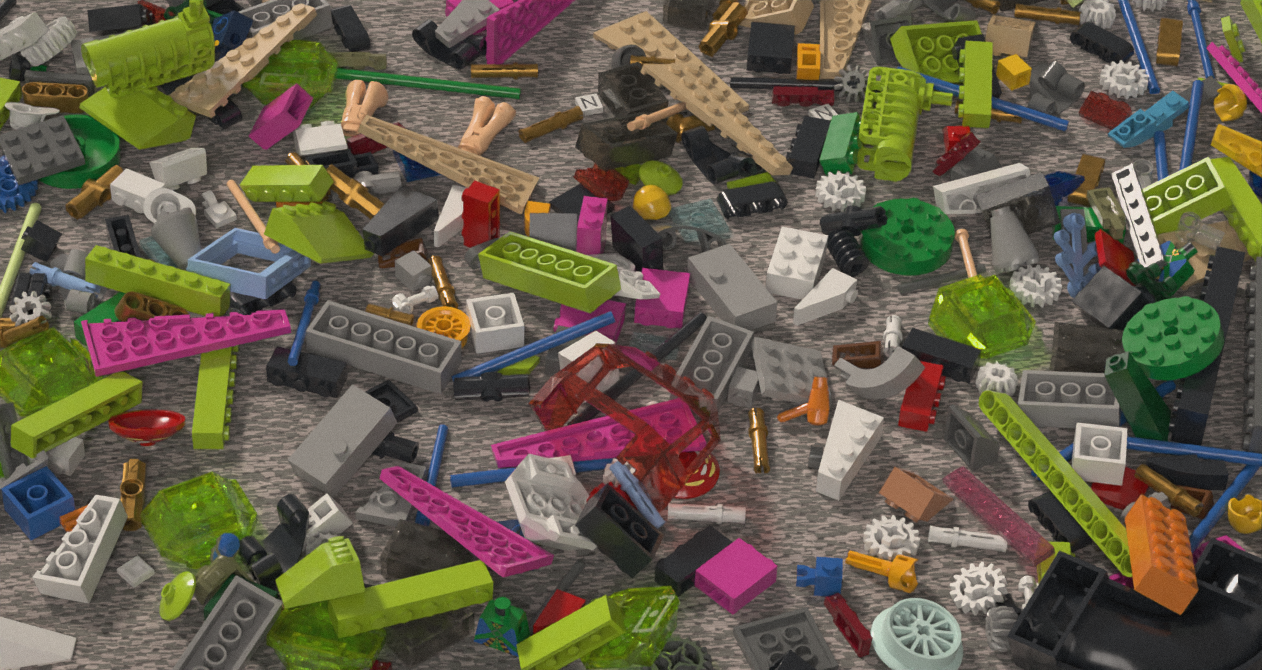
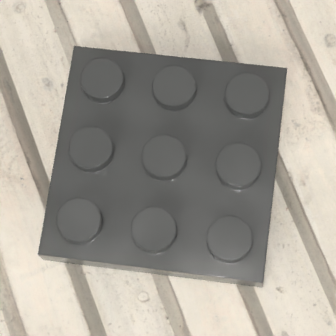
(41, 150)
(772, 637)

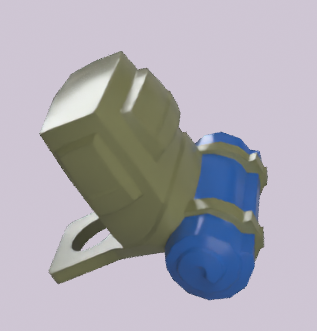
(222, 565)

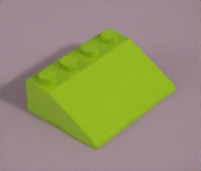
(929, 48)
(142, 117)
(317, 232)
(322, 575)

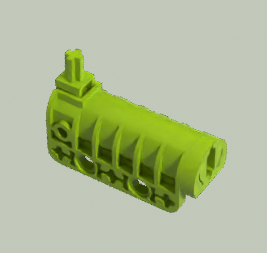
(152, 53)
(894, 120)

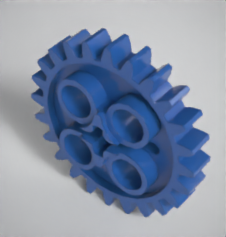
(12, 193)

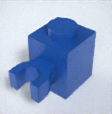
(825, 576)

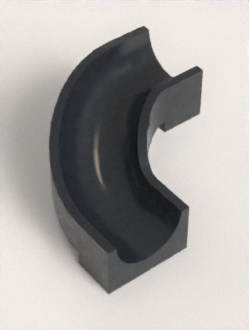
(1098, 624)

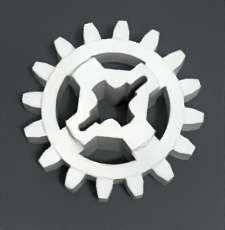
(1124, 79)
(840, 191)
(1035, 285)
(891, 538)
(978, 588)

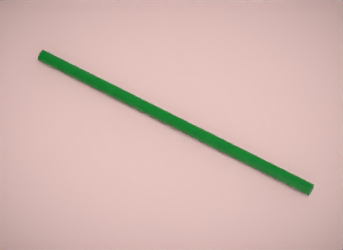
(429, 83)

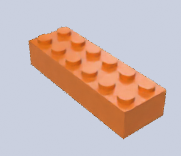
(1160, 554)

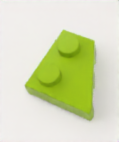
(1232, 37)

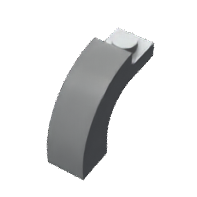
(883, 381)

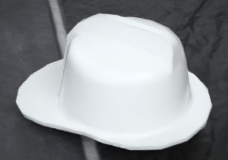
(24, 115)
(165, 200)

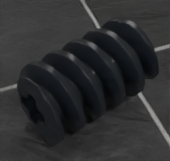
(847, 252)

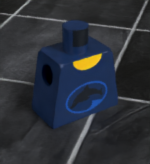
(230, 32)

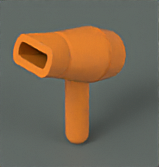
(817, 406)

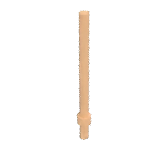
(644, 121)

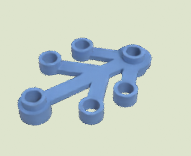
(1073, 224)

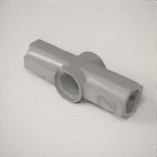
(897, 8)
(376, 183)

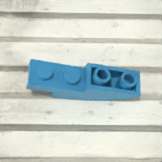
(1143, 124)

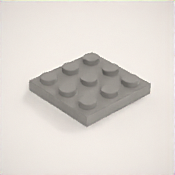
(786, 370)

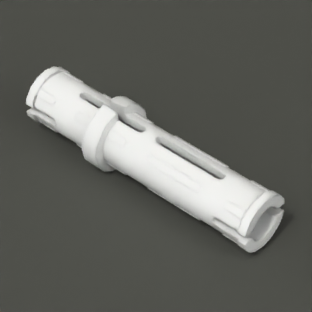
(707, 513)
(966, 538)

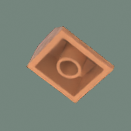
(914, 495)

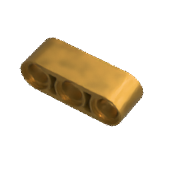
(1169, 41)
(55, 95)
(1091, 169)
(144, 307)

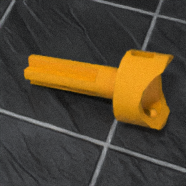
(899, 572)

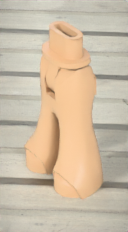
(356, 95)
(485, 124)

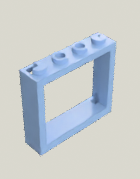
(261, 285)

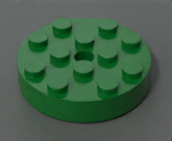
(100, 150)
(912, 241)
(1174, 337)

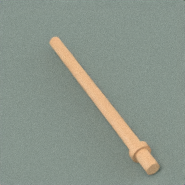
(269, 243)

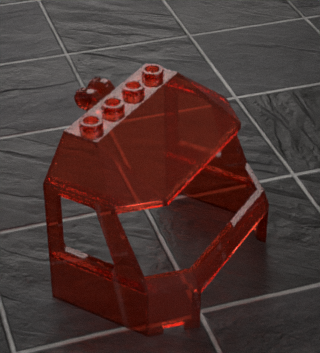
(647, 452)

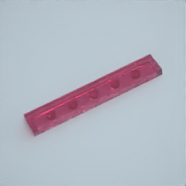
(999, 516)

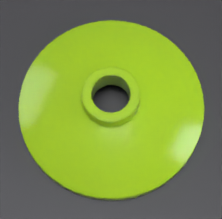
(661, 175)
(177, 596)

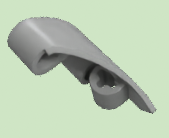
(75, 266)

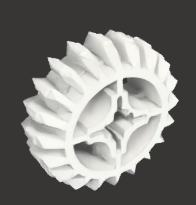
(59, 35)

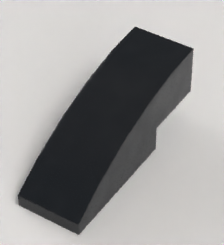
(346, 162)
(1189, 472)

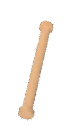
(962, 237)

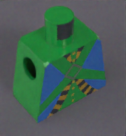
(1177, 263)
(502, 626)

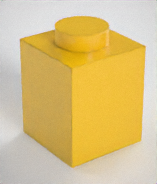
(1013, 72)

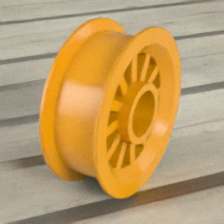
(446, 322)

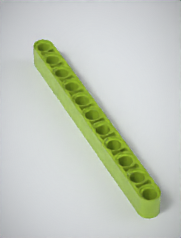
(1059, 477)

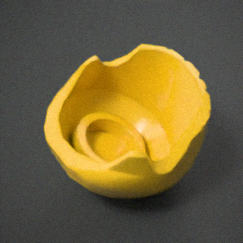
(1230, 103)
(651, 202)
(1245, 514)

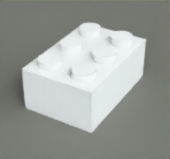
(796, 263)

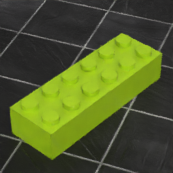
(550, 271)

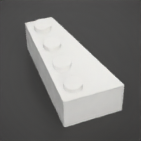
(961, 194)
(848, 445)
(83, 555)

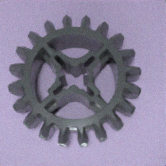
(682, 655)

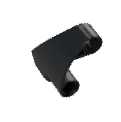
(456, 56)
(715, 162)
(281, 547)

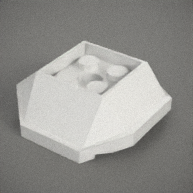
(548, 503)

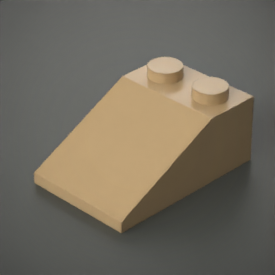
(778, 12)
(1010, 35)

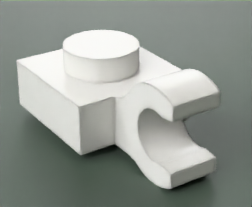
(217, 213)

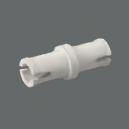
(892, 335)

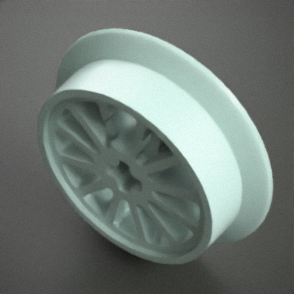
(924, 630)

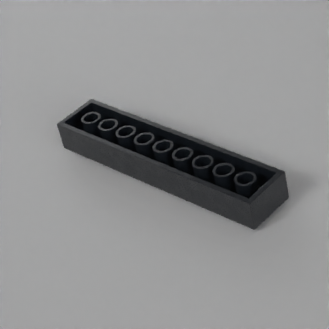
(1197, 391)

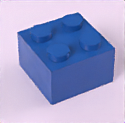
(37, 502)

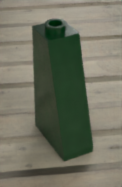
(1137, 398)

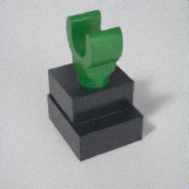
(18, 67)

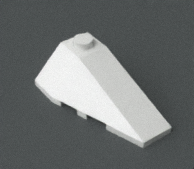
(630, 281)
(29, 645)

